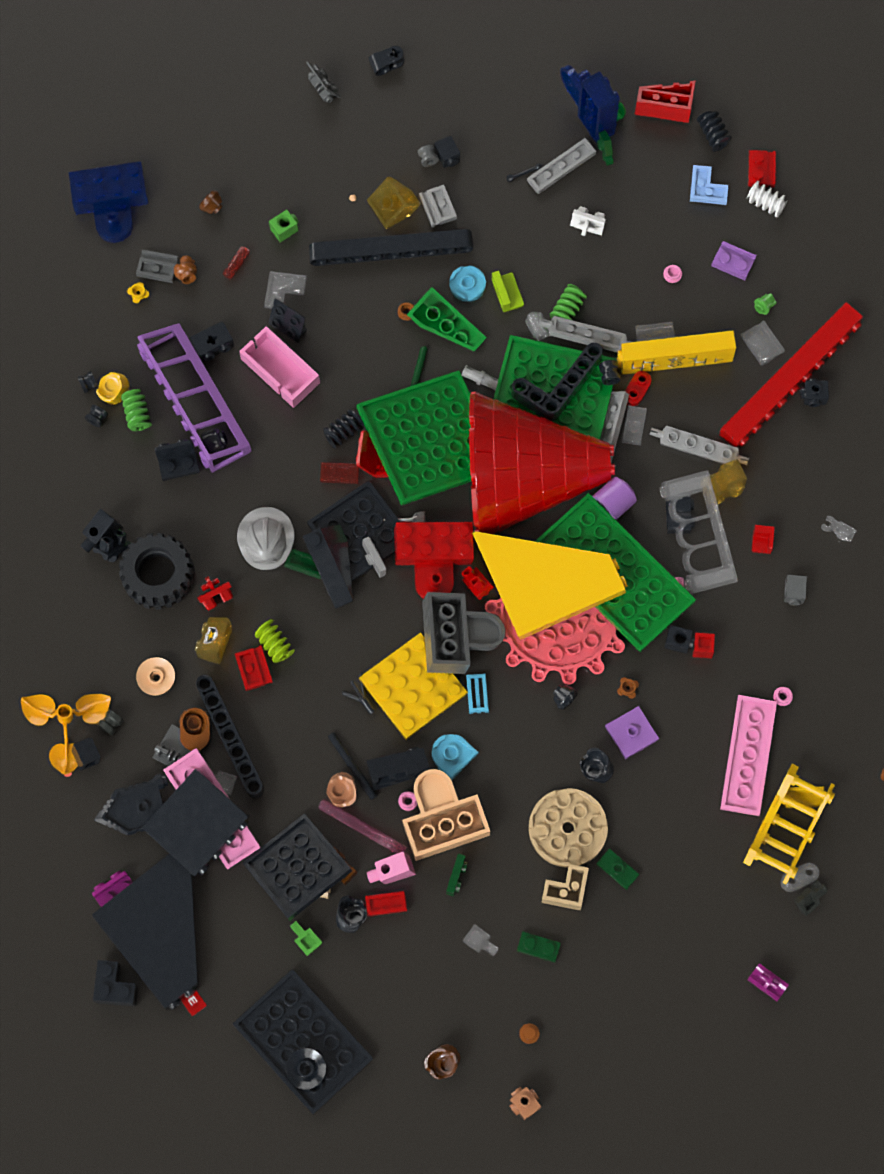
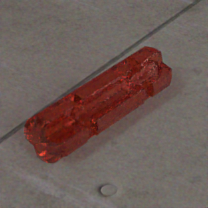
(236, 262)

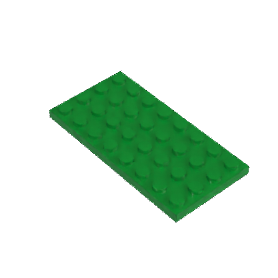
(652, 593)

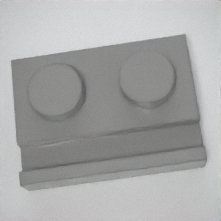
(437, 206)

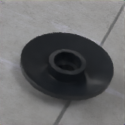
(302, 1058)

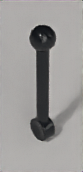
(510, 178)

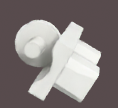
(588, 222)

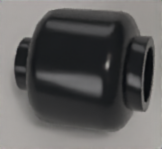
(214, 440)

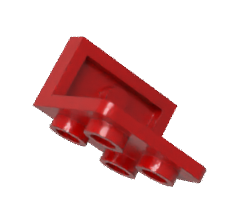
(367, 457)

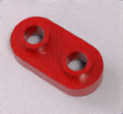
(638, 387)

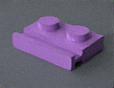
(733, 260)

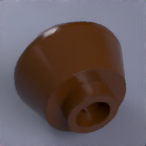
(211, 202)

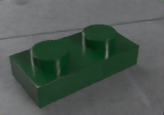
(454, 882)
(538, 947)

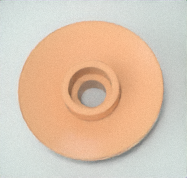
(151, 668)

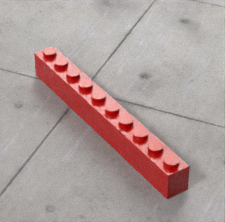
(791, 375)

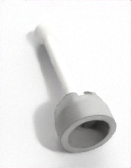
(417, 517)

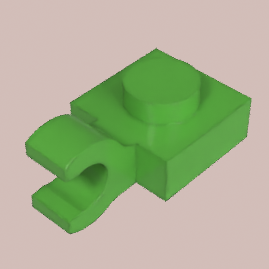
(306, 939)

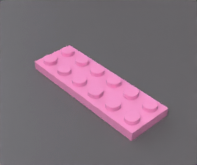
(748, 755)
(245, 842)

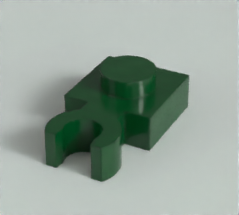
(605, 146)

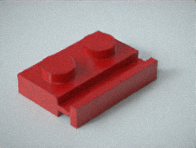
(761, 168)
(253, 668)

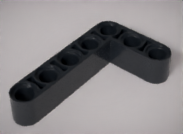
(563, 387)

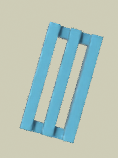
(479, 709)

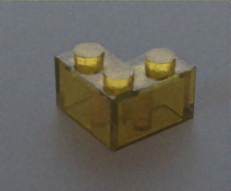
(728, 481)

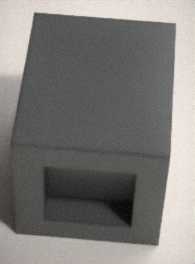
(795, 589)

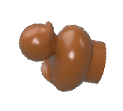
(185, 270)

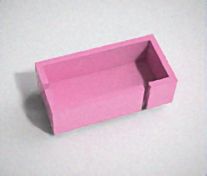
(280, 367)

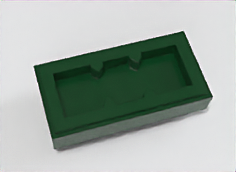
(302, 563)
(617, 869)

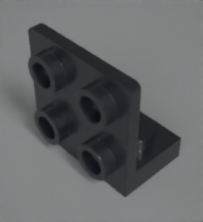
(177, 459)

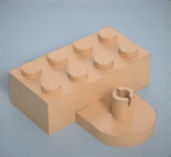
(443, 818)

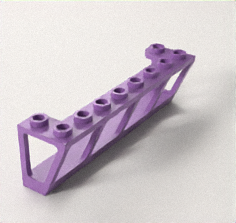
(226, 415)

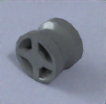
(428, 155)

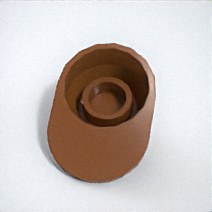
(194, 728)

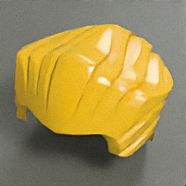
(112, 387)

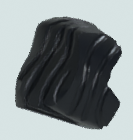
(596, 766)
(350, 914)

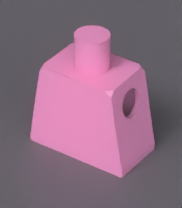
(399, 865)

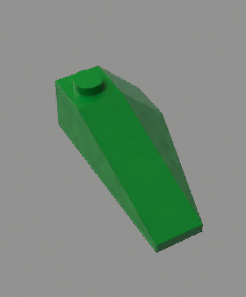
(440, 317)

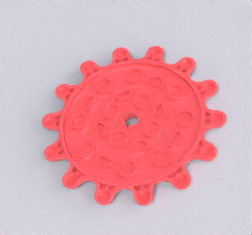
(562, 646)

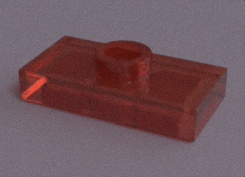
(339, 473)

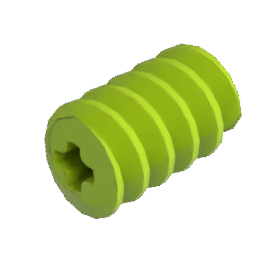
(273, 642)

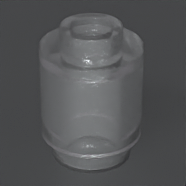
(532, 322)

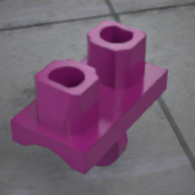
(768, 982)

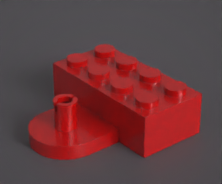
(433, 552)

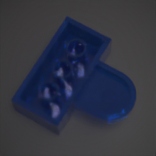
(595, 100)
(109, 194)

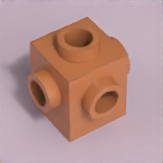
(524, 1110)

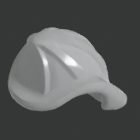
(266, 537)

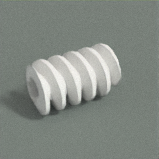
(767, 199)

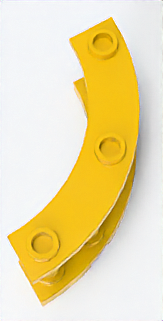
(772, 817)

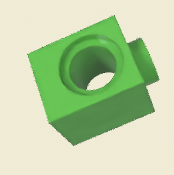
(284, 232)

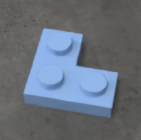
(703, 190)

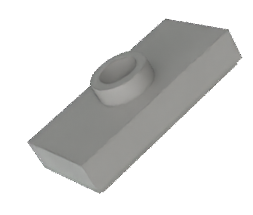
(373, 557)

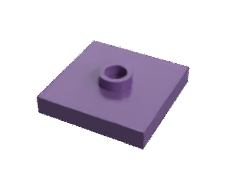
(632, 732)

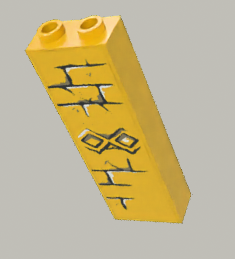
(676, 352)

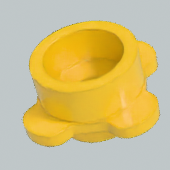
(133, 292)

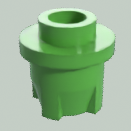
(764, 303)

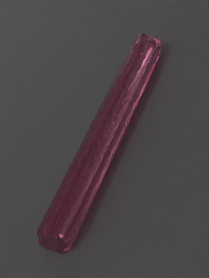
(361, 827)

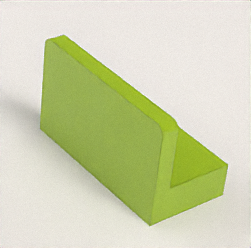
(507, 291)

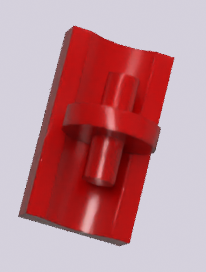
(476, 582)
(207, 598)

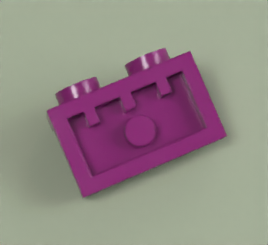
(105, 892)

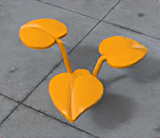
(39, 709)

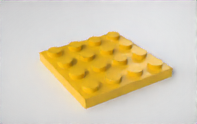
(407, 690)

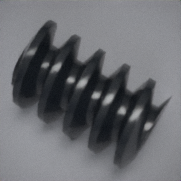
(714, 130)
(343, 427)

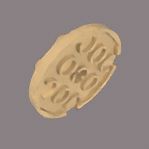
(568, 807)

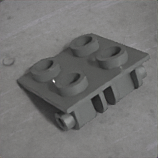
(319, 80)
(171, 747)

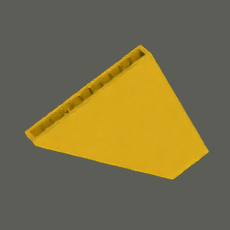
(547, 581)

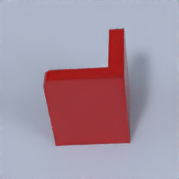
(763, 539)
(704, 645)

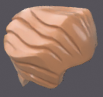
(342, 789)

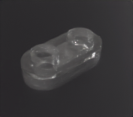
(801, 878)

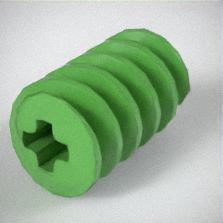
(568, 302)
(134, 410)

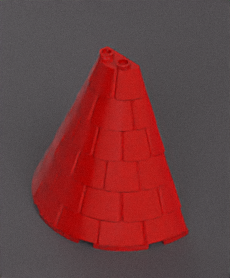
(527, 463)

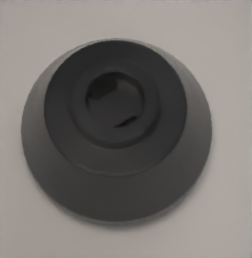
(564, 696)

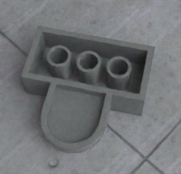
(454, 631)

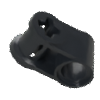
(385, 60)

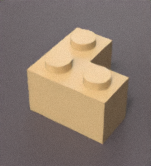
(569, 893)

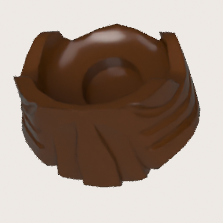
(442, 1061)

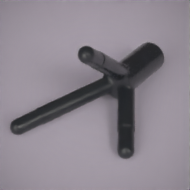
(362, 696)

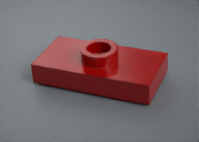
(386, 903)

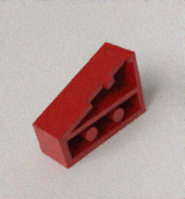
(666, 102)

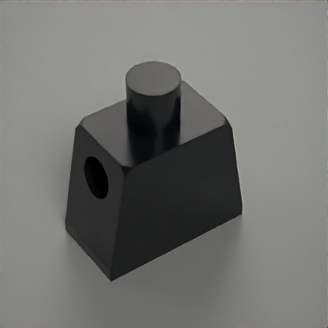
(100, 526)

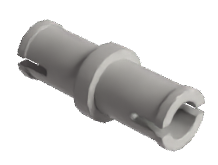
(480, 377)

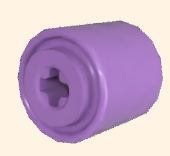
(616, 497)

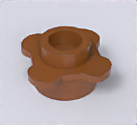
(630, 683)

